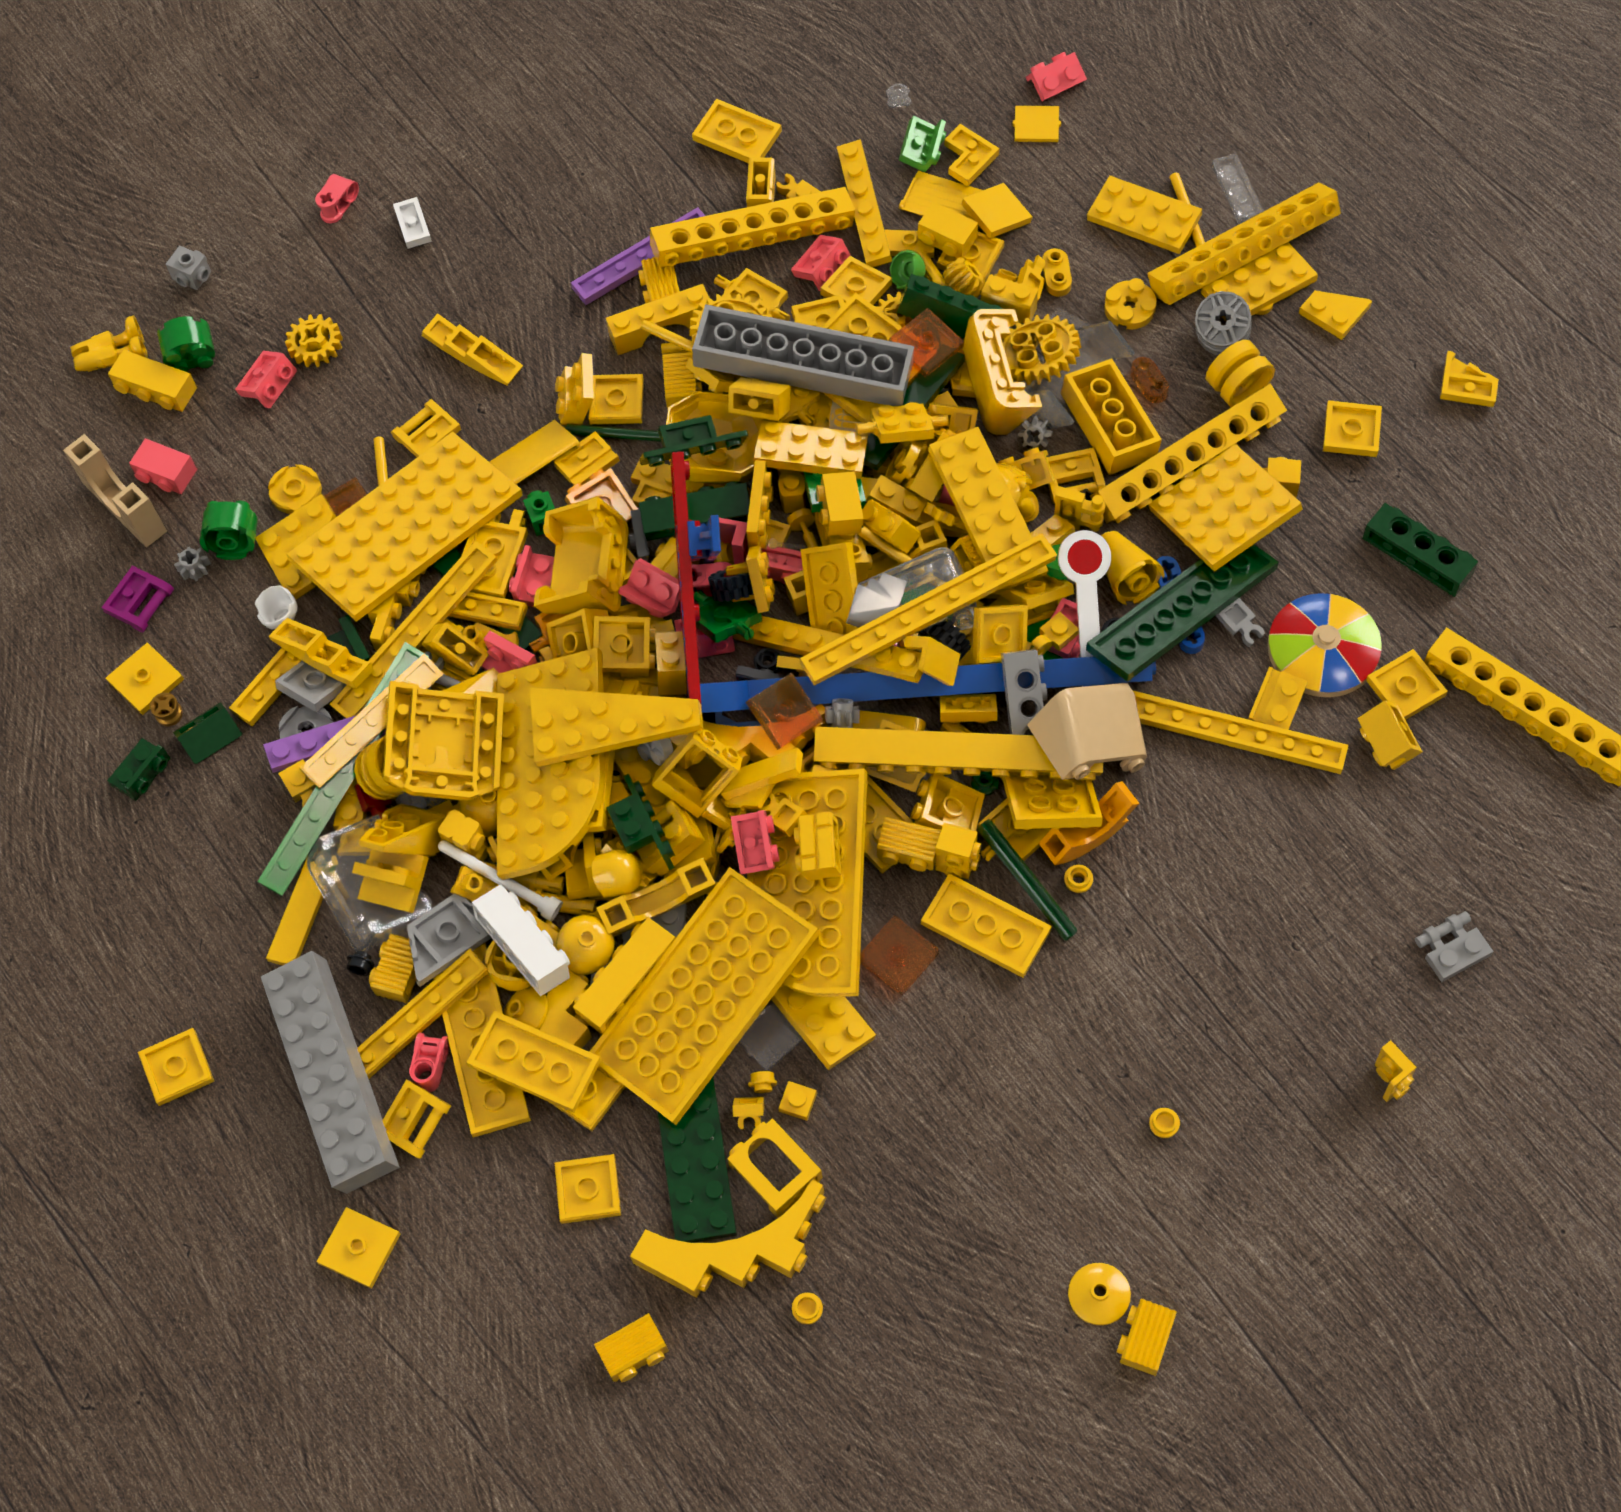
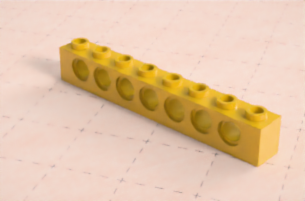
(751, 227)
(1244, 243)
(1263, 402)
(1527, 693)

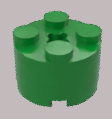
(186, 343)
(228, 529)

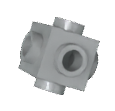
(188, 267)

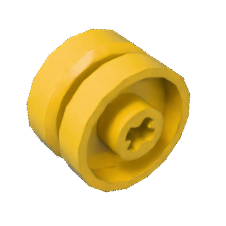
(1239, 372)

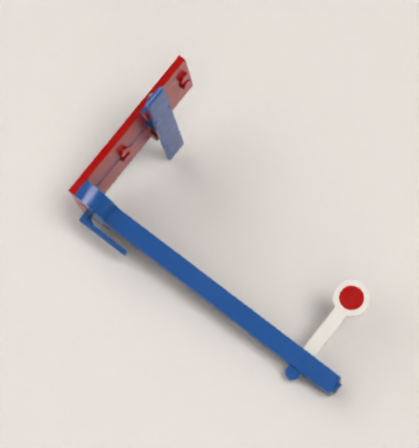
(1081, 557)

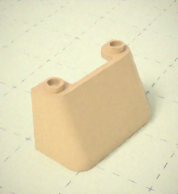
(1090, 728)

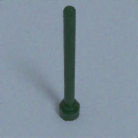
(610, 432)

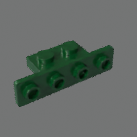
(691, 437)
(635, 825)

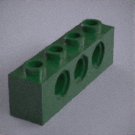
(1425, 562)

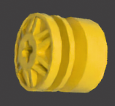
(370, 772)

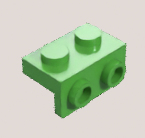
(922, 143)

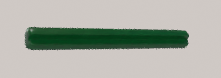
(1027, 879)

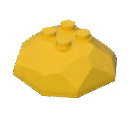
(724, 464)

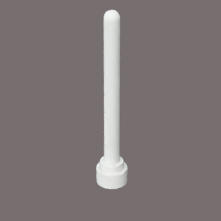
(546, 905)

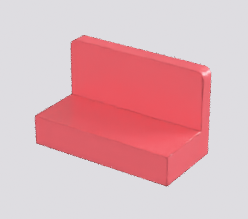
(735, 534)

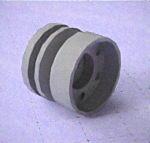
(1211, 333)

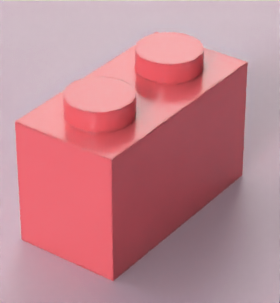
(162, 466)

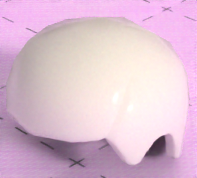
(275, 606)

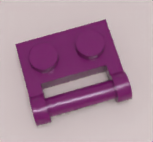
(131, 593)

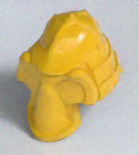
(1019, 487)

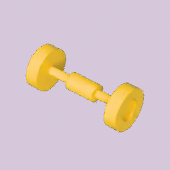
(802, 520)

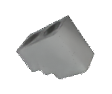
(876, 599)

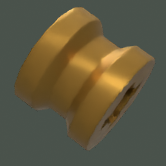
(169, 703)

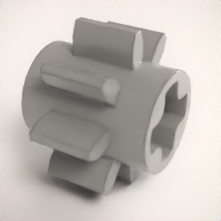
(1031, 427)
(192, 563)
(842, 713)

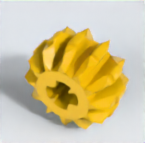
(964, 277)

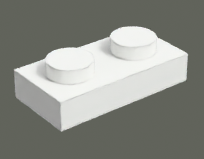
(412, 222)

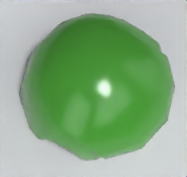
(905, 264)

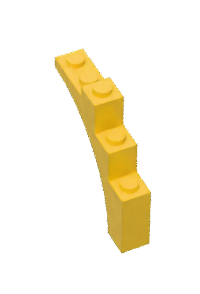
(749, 741)
(559, 1017)
(775, 1245)

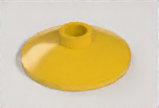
(527, 1007)
(1094, 1308)

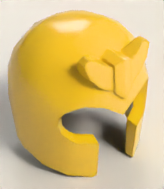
(617, 873)

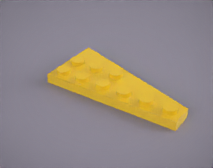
(590, 723)

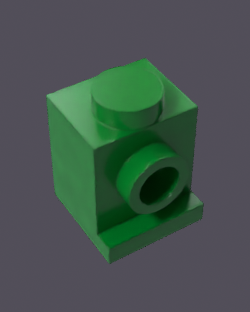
(536, 506)

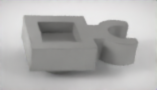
(1238, 618)

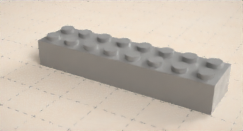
(803, 356)
(329, 1073)

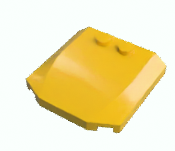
(443, 742)

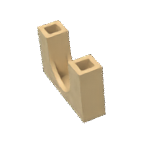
(125, 503)

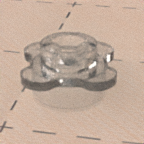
(898, 96)

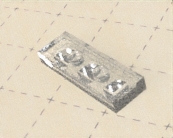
(1237, 187)

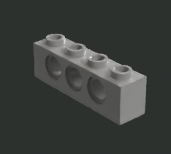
(1014, 664)

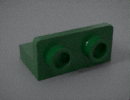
(139, 769)

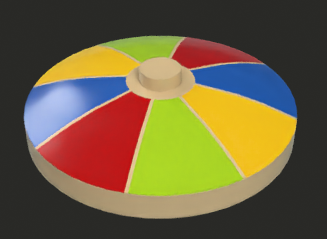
(1326, 643)

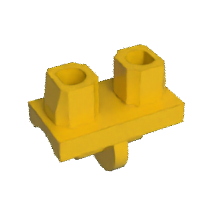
(471, 884)

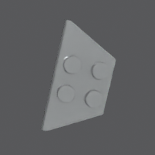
(443, 936)

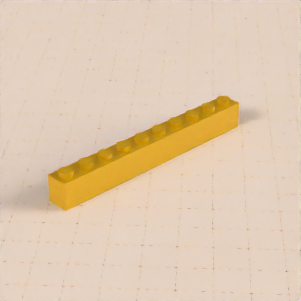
(935, 750)

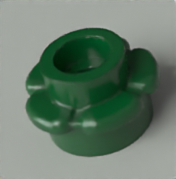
(987, 788)

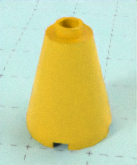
(1131, 571)

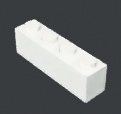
(521, 939)

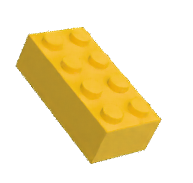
(1110, 416)

